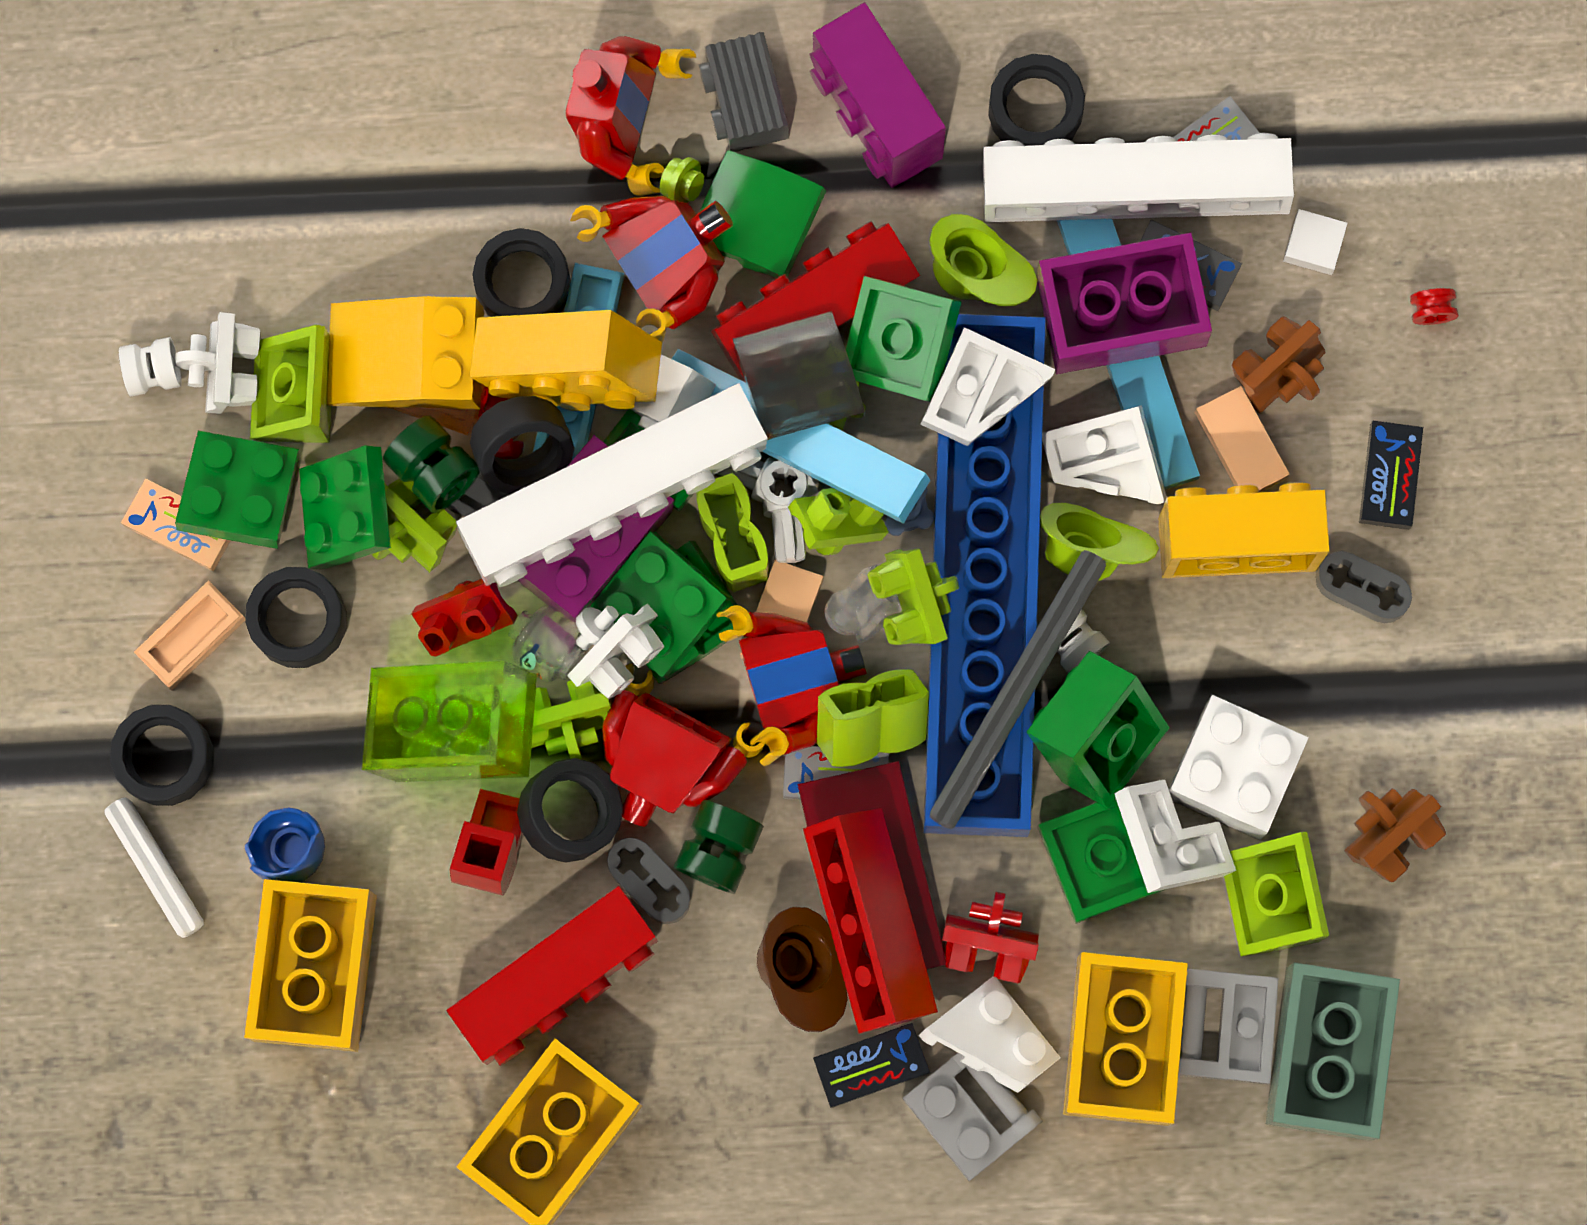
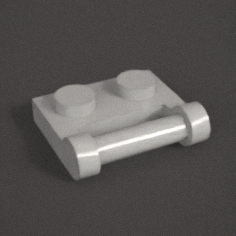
(1244, 1027)
(960, 1124)

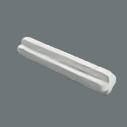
(154, 867)

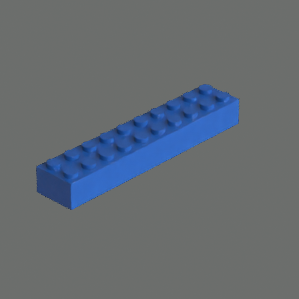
(991, 544)

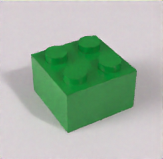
(1098, 728)

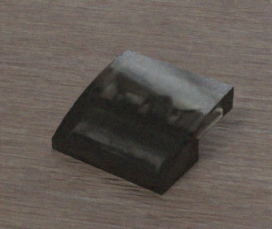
(798, 375)

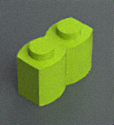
(736, 541)
(872, 717)

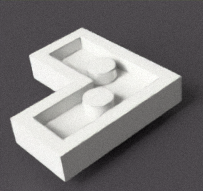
(1165, 850)

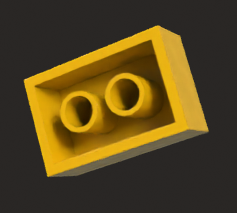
(567, 359)
(1243, 531)
(310, 965)
(1125, 1039)
(549, 1136)

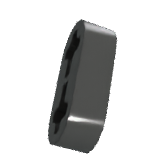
(1368, 576)
(658, 872)

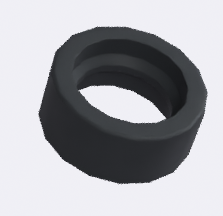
(1038, 67)
(517, 241)
(511, 419)
(271, 587)
(134, 727)
(600, 788)

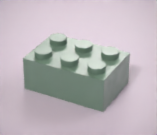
(1333, 1051)

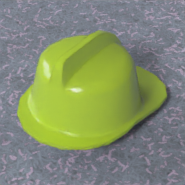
(978, 264)
(1078, 529)

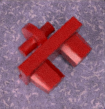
(462, 616)
(967, 935)

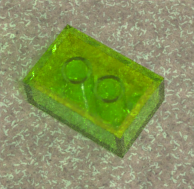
(450, 721)

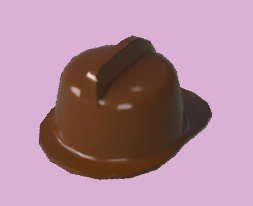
(803, 969)

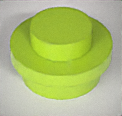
(682, 180)

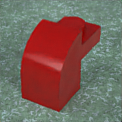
(488, 844)

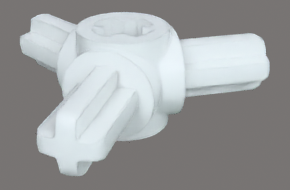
(786, 528)

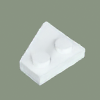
(981, 387)
(1107, 456)
(994, 1036)

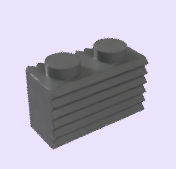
(745, 92)

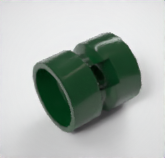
(425, 457)
(726, 829)

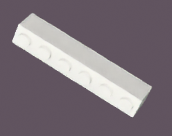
(1137, 178)
(613, 485)

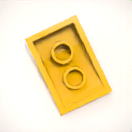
(403, 353)

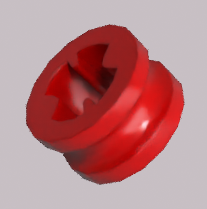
(1434, 306)

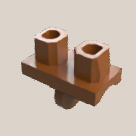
(1286, 370)
(1388, 825)

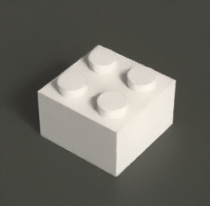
(1237, 767)

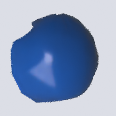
(286, 846)

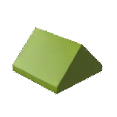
(292, 388)
(1275, 896)

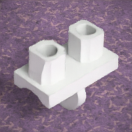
(223, 385)
(610, 641)

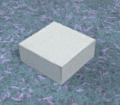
(1315, 242)

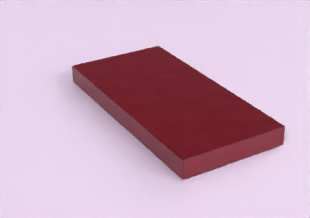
(885, 789)

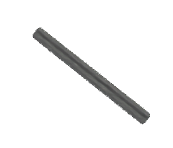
(1017, 689)

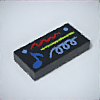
(1391, 475)
(871, 1065)

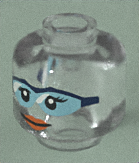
(546, 643)

